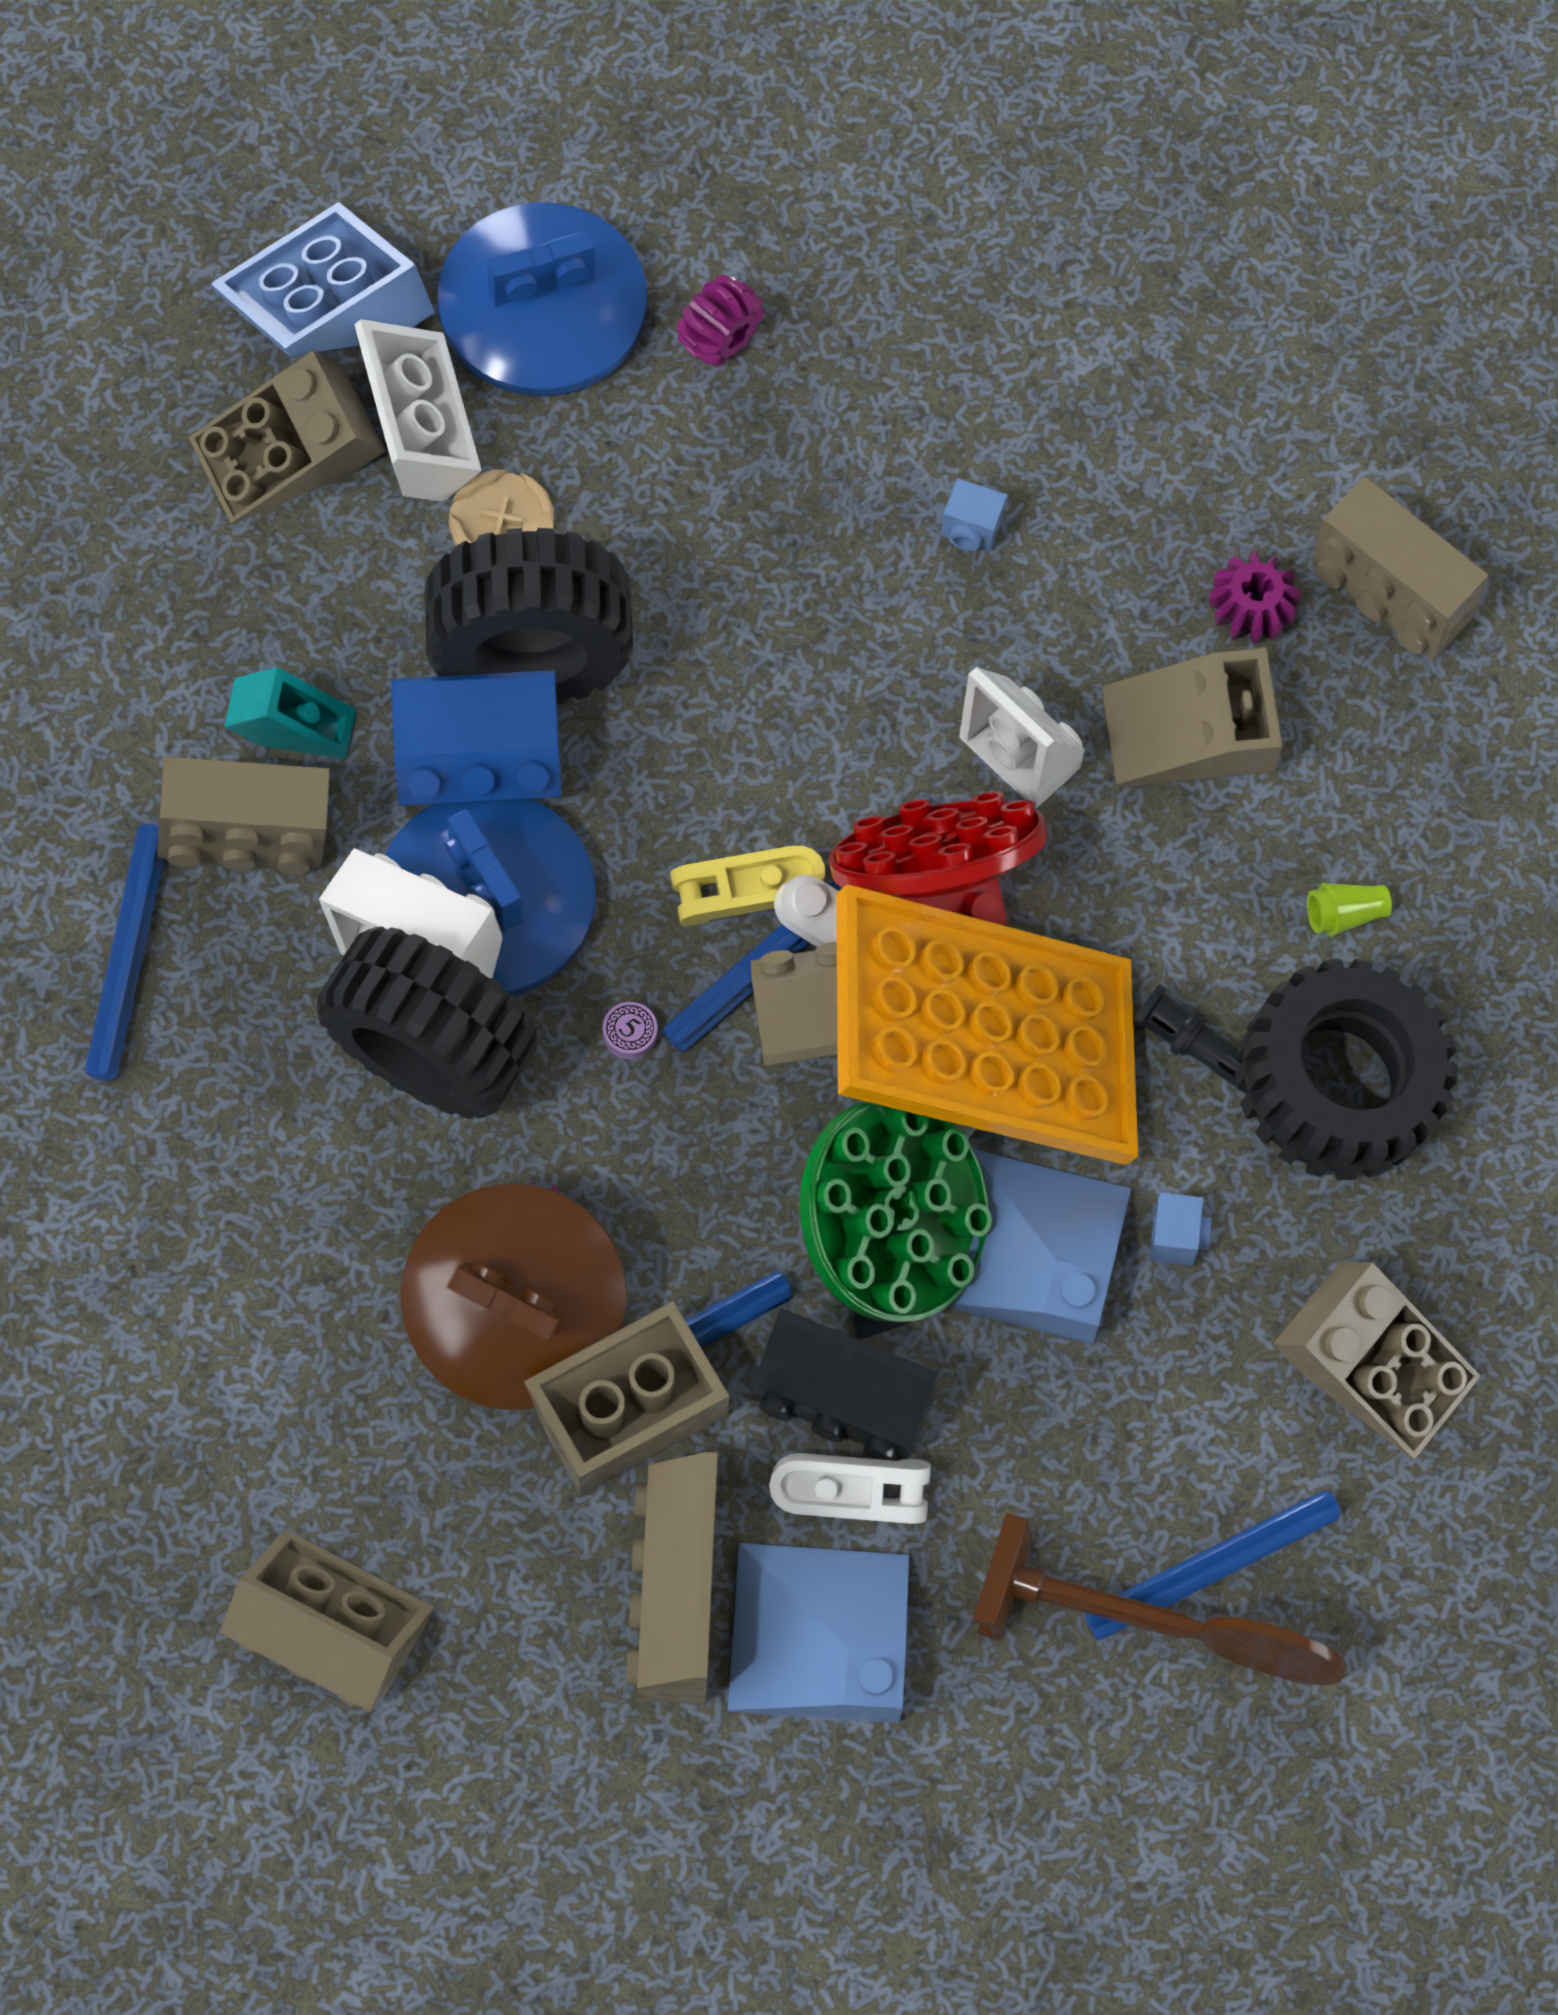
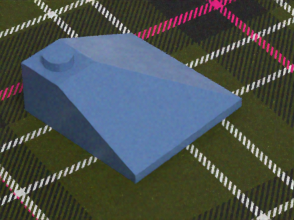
(322, 282)
(1045, 1249)
(819, 1633)

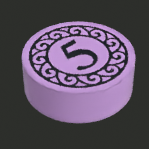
(630, 1030)

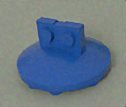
(542, 299)
(522, 865)

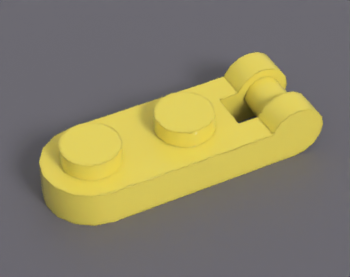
(742, 881)

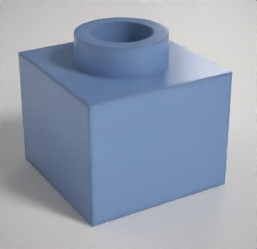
(973, 516)
(1178, 1229)

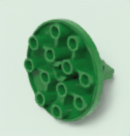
(893, 1211)

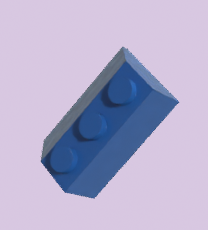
(476, 737)

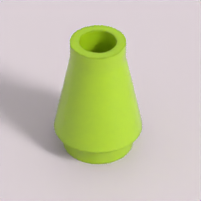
(1345, 906)

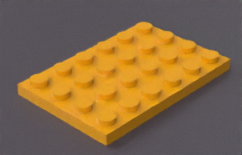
(985, 1026)

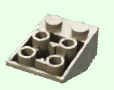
(287, 438)
(1194, 720)
(1377, 1356)

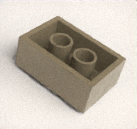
(1398, 569)
(242, 814)

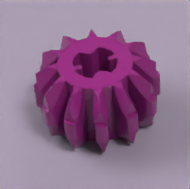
(720, 320)
(1235, 604)

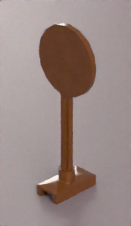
(1235, 1639)

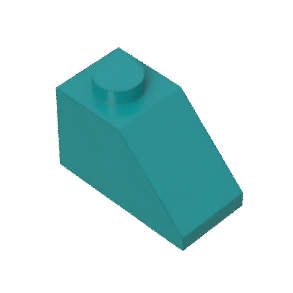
(289, 714)

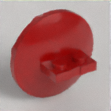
(943, 852)

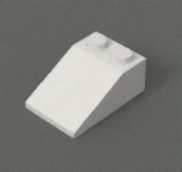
(1017, 736)

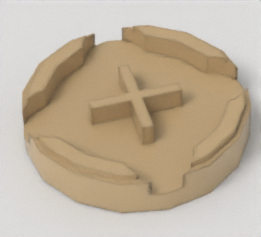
(499, 503)

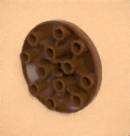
(509, 1290)

